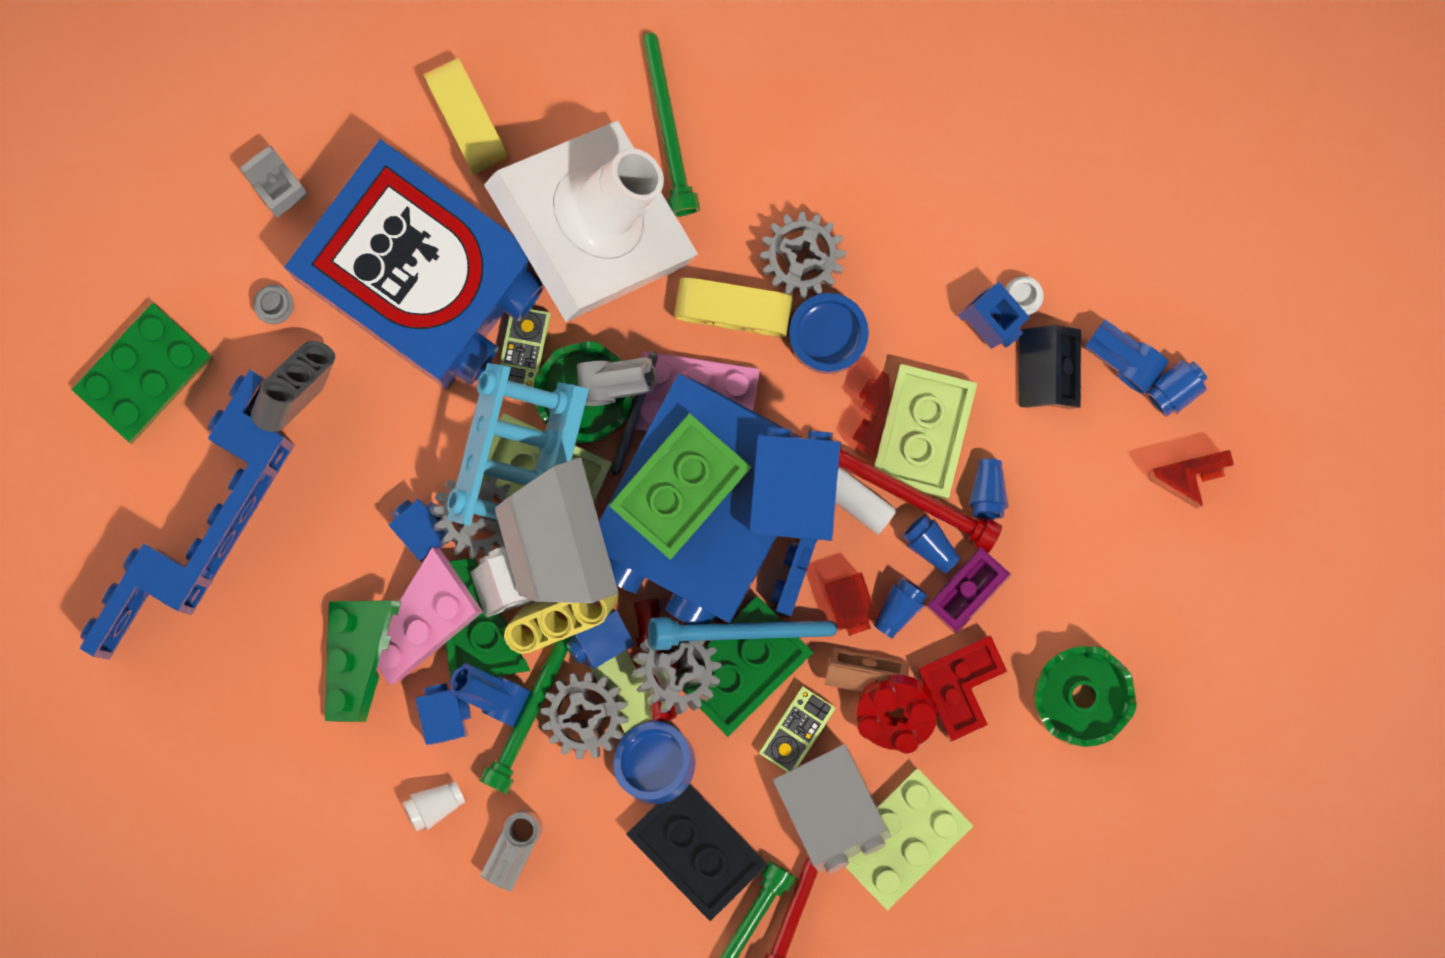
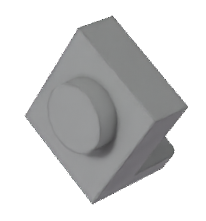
(273, 181)

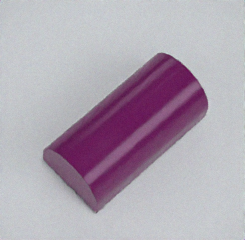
(968, 590)

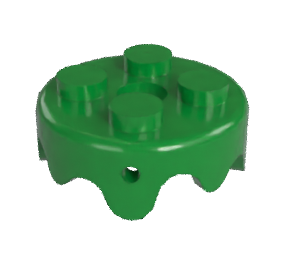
(560, 367)
(1112, 689)

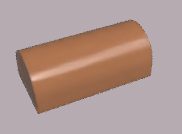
(856, 670)

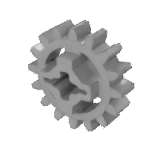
(819, 261)
(464, 536)
(693, 675)
(590, 734)

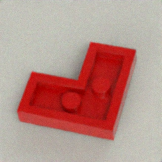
(951, 685)

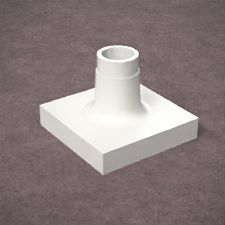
(591, 219)

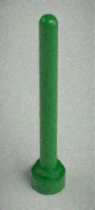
(682, 198)
(500, 773)
(774, 883)

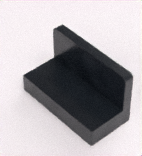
(1050, 367)

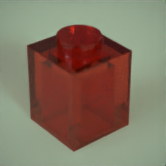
(850, 604)

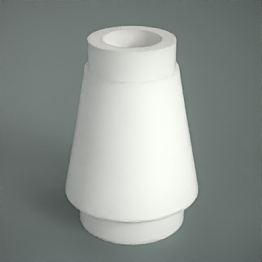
(432, 805)

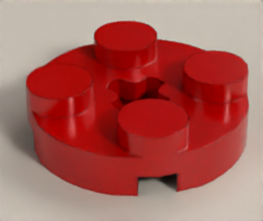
(896, 733)

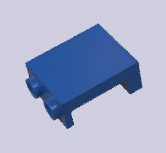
(795, 485)

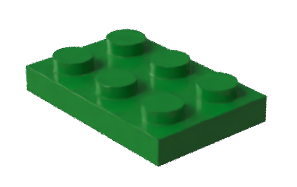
(141, 373)
(749, 669)

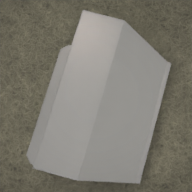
(556, 538)

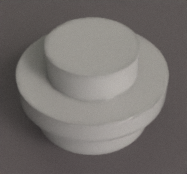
(273, 304)

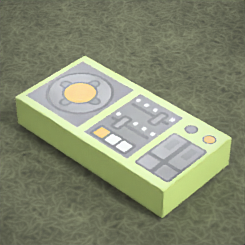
(525, 346)
(797, 730)

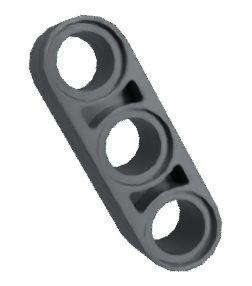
(292, 386)

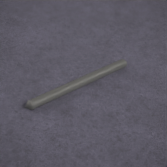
(630, 426)

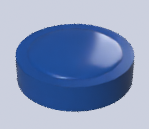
(828, 333)
(654, 762)

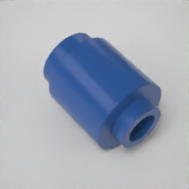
(1178, 387)

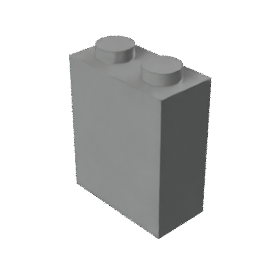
(832, 809)

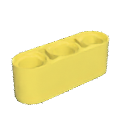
(466, 116)
(733, 307)
(550, 628)

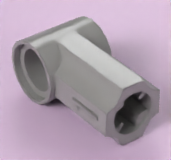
(616, 379)
(511, 852)

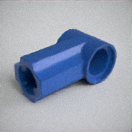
(1134, 362)
(494, 695)

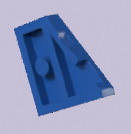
(787, 591)

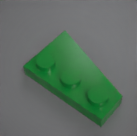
(483, 639)
(353, 651)

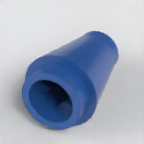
(989, 490)
(931, 543)
(899, 607)

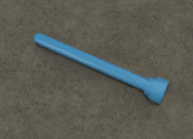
(667, 633)

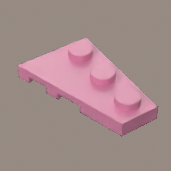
(429, 616)

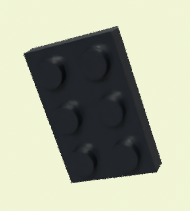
(697, 851)

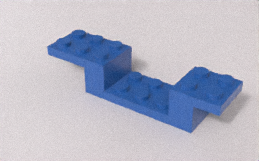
(166, 578)

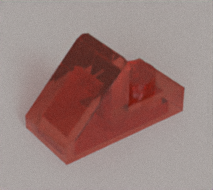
(1181, 477)

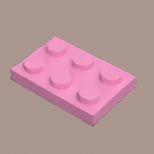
(730, 380)

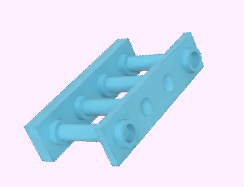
(555, 442)

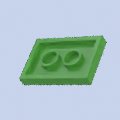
(680, 486)

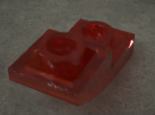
(875, 404)

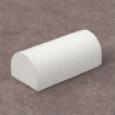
(862, 502)

